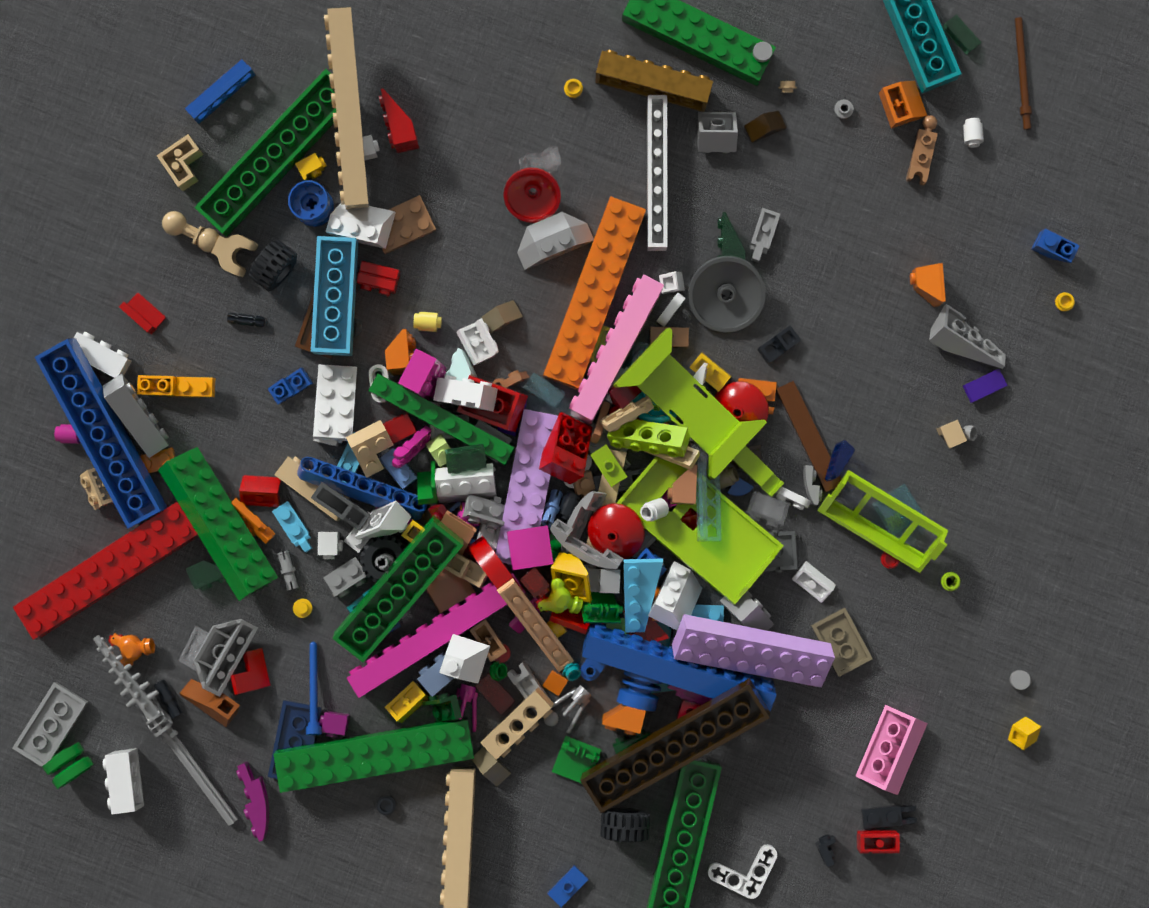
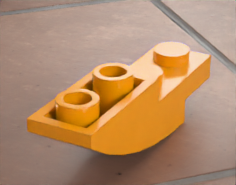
(176, 386)

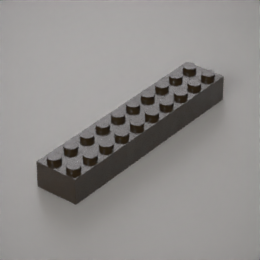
(675, 745)

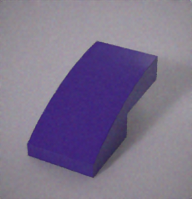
(984, 385)

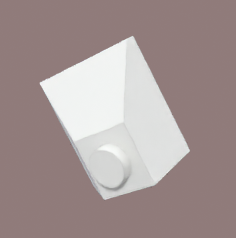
(384, 521)
(464, 659)

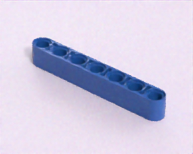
(354, 481)

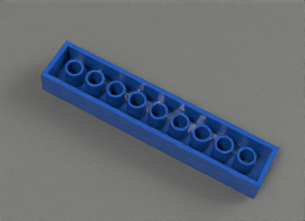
(101, 432)
(658, 663)

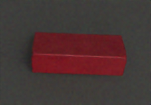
(623, 395)

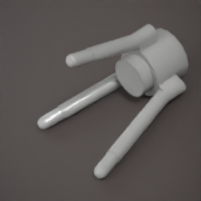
(580, 697)

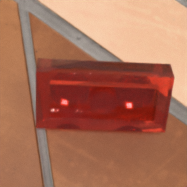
(495, 693)

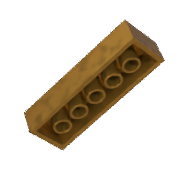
(649, 79)

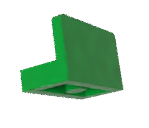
(426, 486)

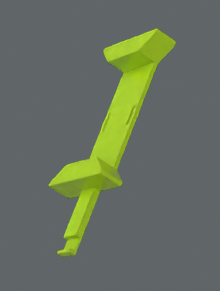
(706, 418)

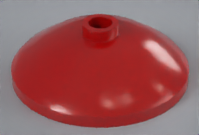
(532, 205)
(745, 398)
(621, 522)

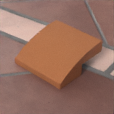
(448, 590)

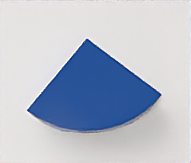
(740, 488)

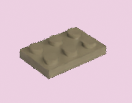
(845, 641)

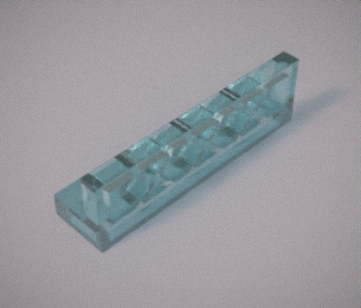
(702, 499)

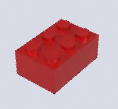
(507, 408)

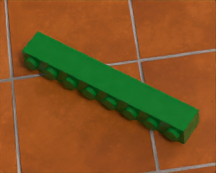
(440, 418)

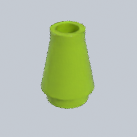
(954, 581)

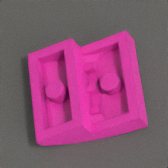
(529, 547)

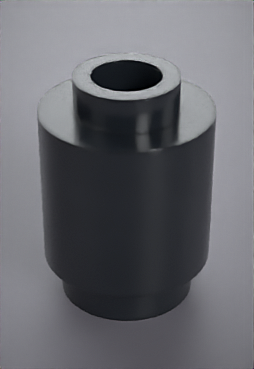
(568, 505)

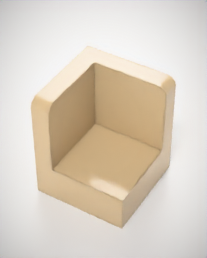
(952, 434)

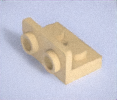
(95, 489)

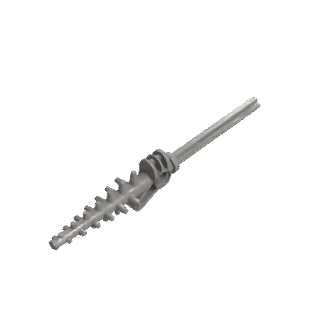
(160, 724)

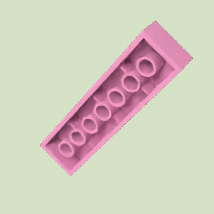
(618, 346)

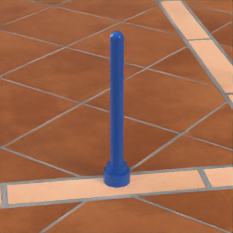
(313, 726)

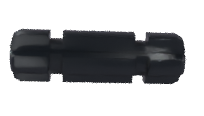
(243, 319)

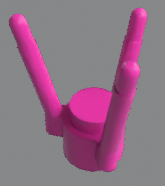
(467, 693)

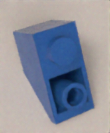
(1055, 246)

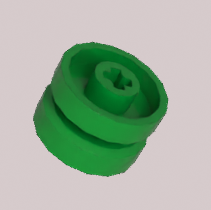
(66, 763)

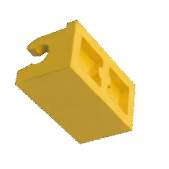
(715, 374)
(407, 702)

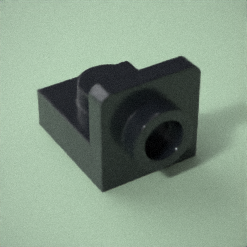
(826, 853)

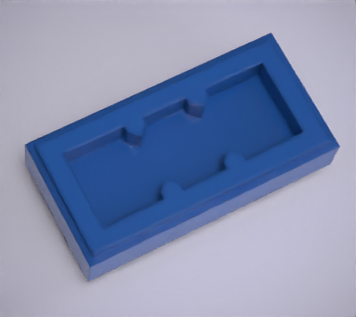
(567, 886)

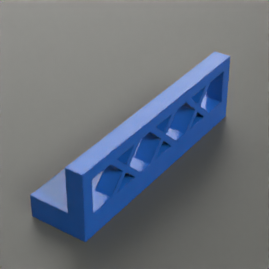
(220, 91)

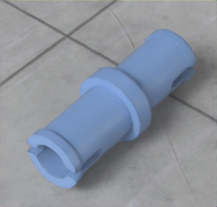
(552, 508)

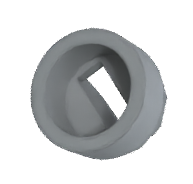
(970, 432)

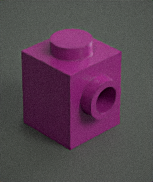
(334, 723)

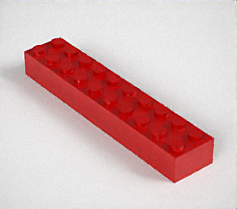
(105, 571)

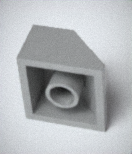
(717, 132)

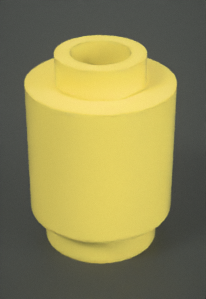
(427, 321)

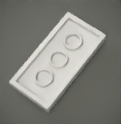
(335, 402)

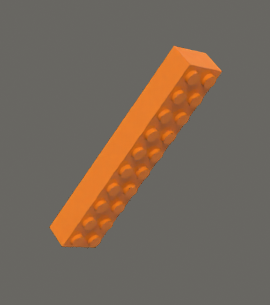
(594, 293)

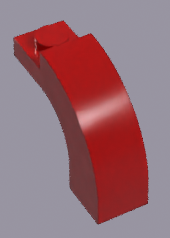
(490, 562)

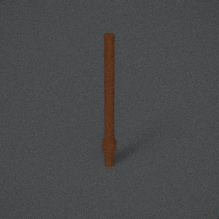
(1025, 110)

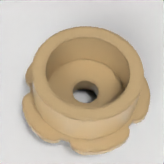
(787, 86)

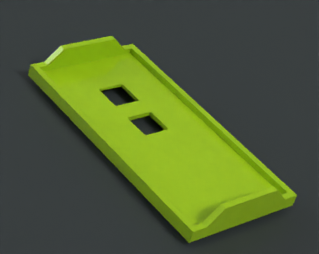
(726, 564)

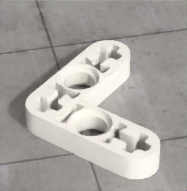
(745, 881)

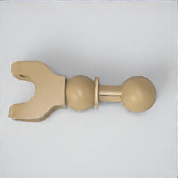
(210, 241)

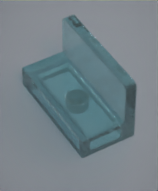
(544, 391)

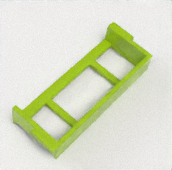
(877, 536)

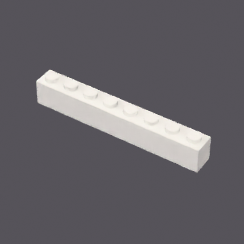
(657, 173)

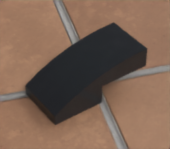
(779, 344)

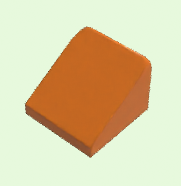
(555, 682)

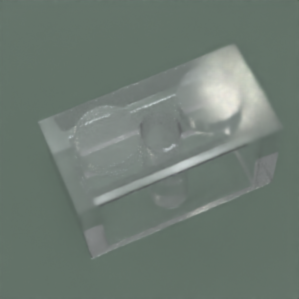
(767, 508)

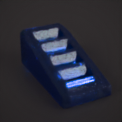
(840, 457)

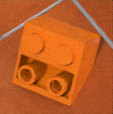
(902, 103)
(400, 352)
(624, 718)

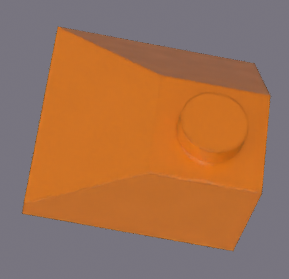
(929, 283)

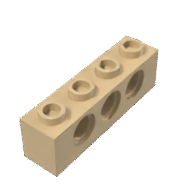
(536, 700)

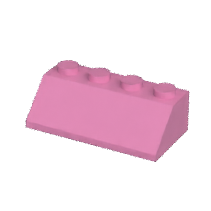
(891, 750)

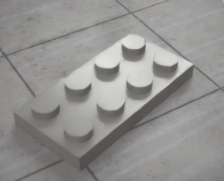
(50, 724)

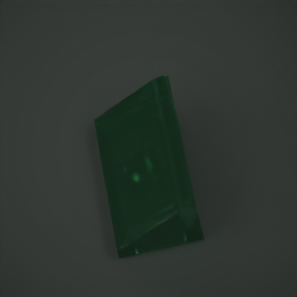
(961, 34)

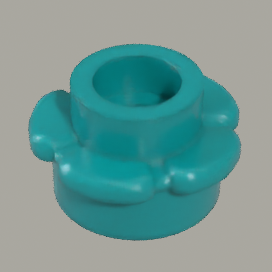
(572, 671)

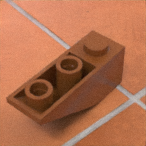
(219, 708)

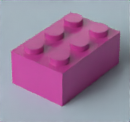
(422, 374)

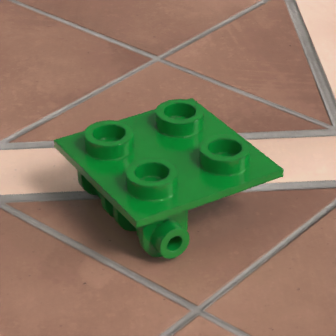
(601, 609)
(575, 758)

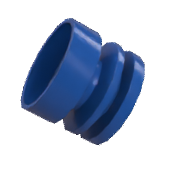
(302, 198)
(639, 692)

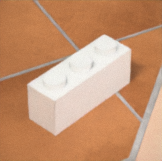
(102, 356)

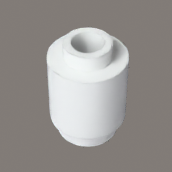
(973, 132)
(654, 510)

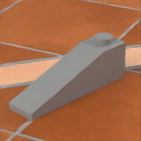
(957, 337)

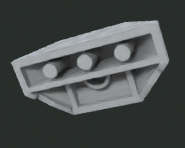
(552, 238)
(222, 653)

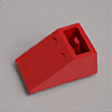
(402, 130)
(566, 449)

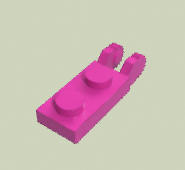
(411, 448)

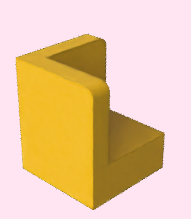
(1024, 733)

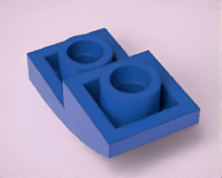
(290, 386)

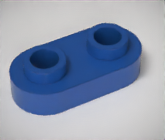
(597, 667)

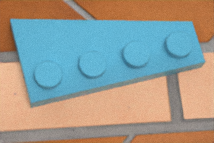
(639, 591)

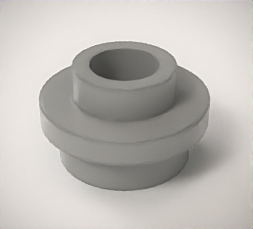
(841, 114)

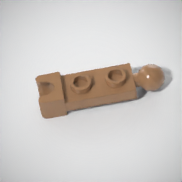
(923, 151)

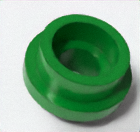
(498, 671)

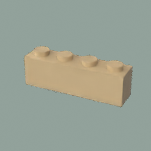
(288, 474)

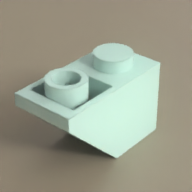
(461, 366)

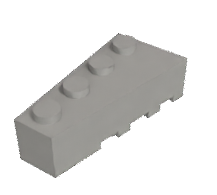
(135, 416)

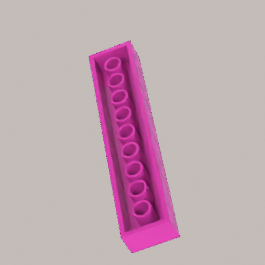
(426, 640)

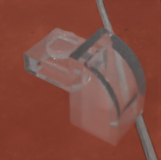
(546, 160)

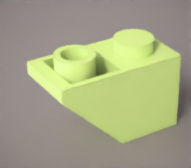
(437, 449)

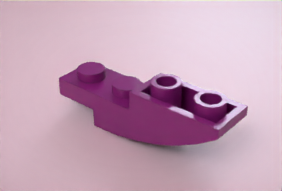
(258, 808)

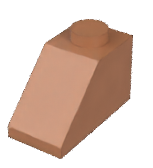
(684, 488)

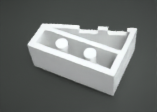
(465, 393)

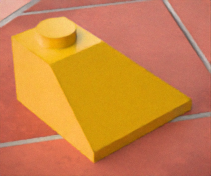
(574, 575)

